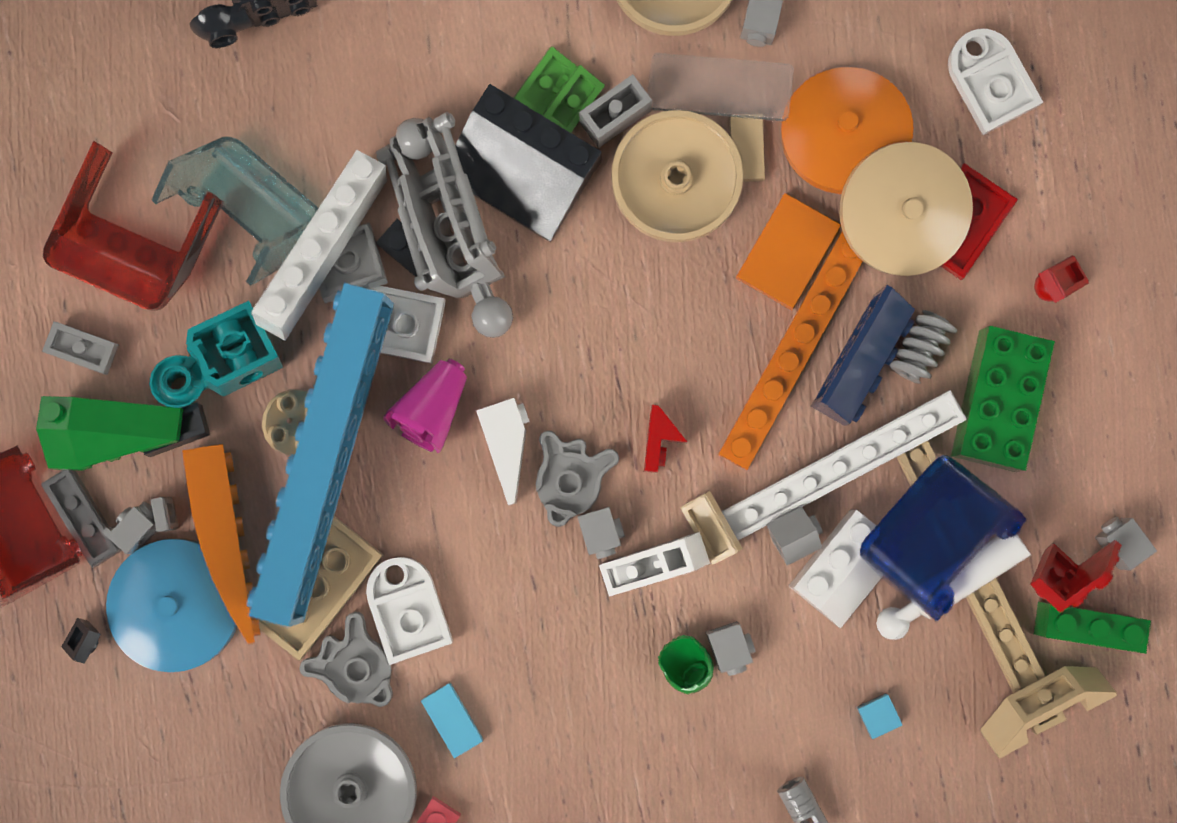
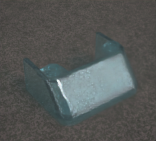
(251, 196)

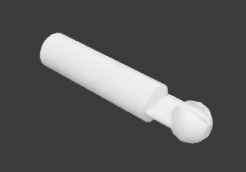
(990, 562)

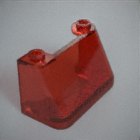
(29, 539)

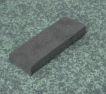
(80, 516)

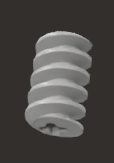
(922, 346)

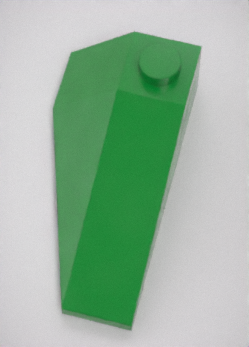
(93, 431)

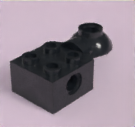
(221, 22)

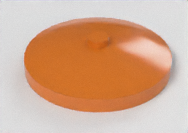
(840, 121)

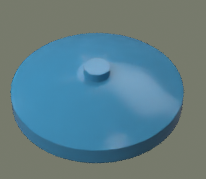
(168, 607)

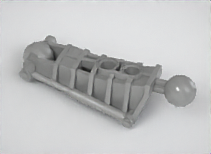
(433, 247)

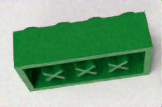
(1003, 398)

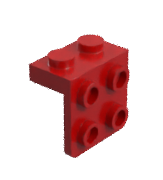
(1066, 583)

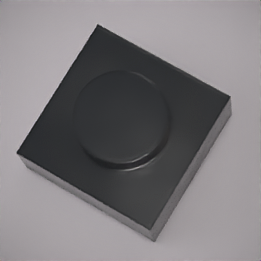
(81, 640)

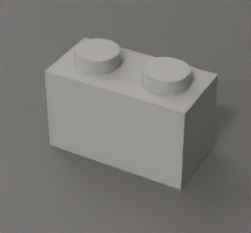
(615, 111)

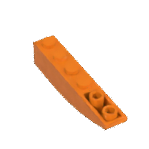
(219, 530)

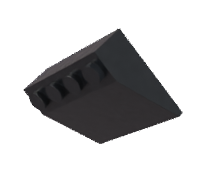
(524, 162)

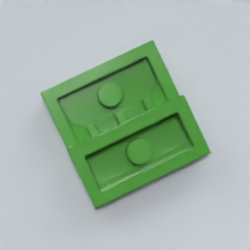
(559, 89)

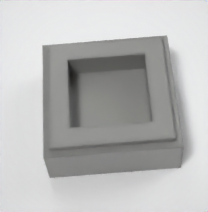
(164, 514)

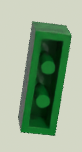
(1092, 628)

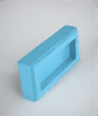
(452, 720)

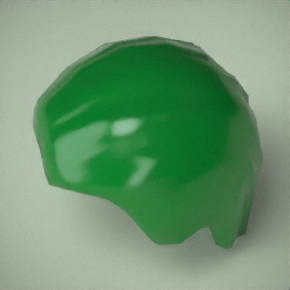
(686, 664)

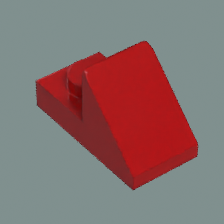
(659, 430)

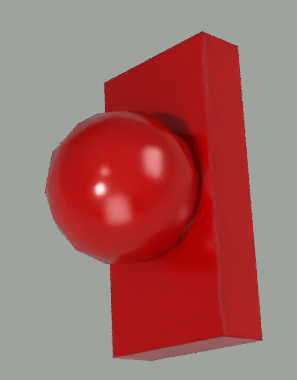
(1060, 280)

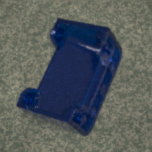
(937, 533)

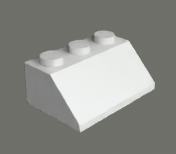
(836, 575)

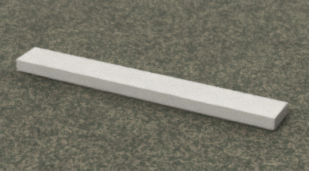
(844, 464)

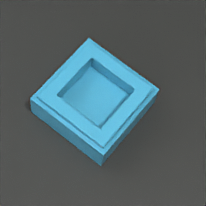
(879, 716)

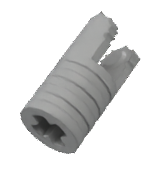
(800, 801)

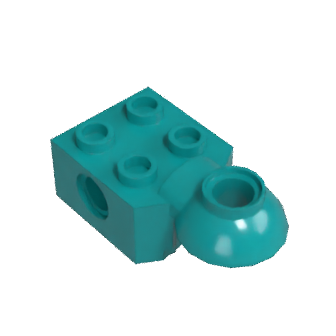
(223, 357)

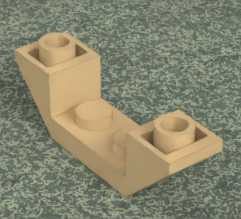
(1041, 700)

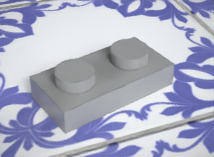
(80, 348)

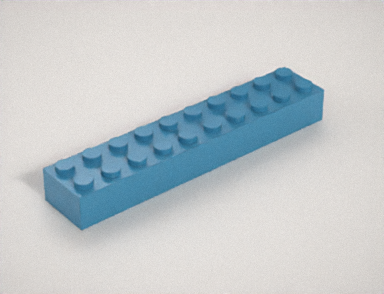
(321, 456)

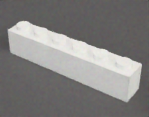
(320, 245)

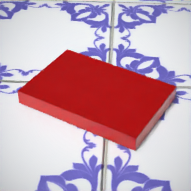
(990, 209)

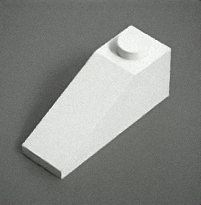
(505, 438)
(655, 564)

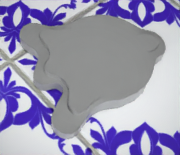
(569, 478)
(352, 667)

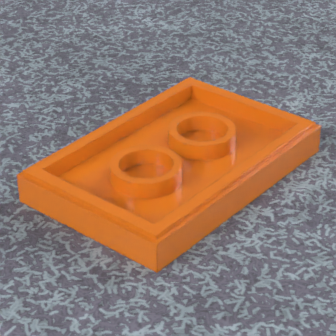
(788, 251)

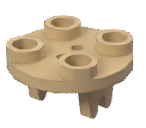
(275, 427)

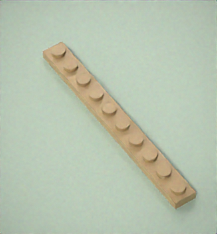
(992, 610)

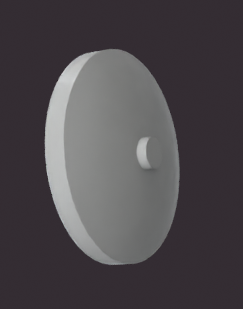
(348, 778)

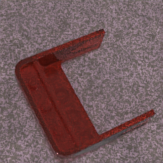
(117, 257)

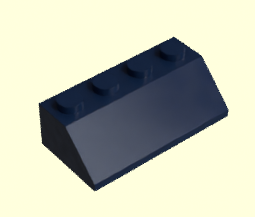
(864, 356)

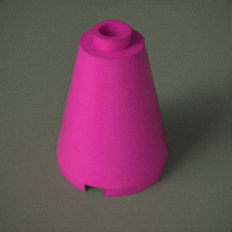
(429, 406)

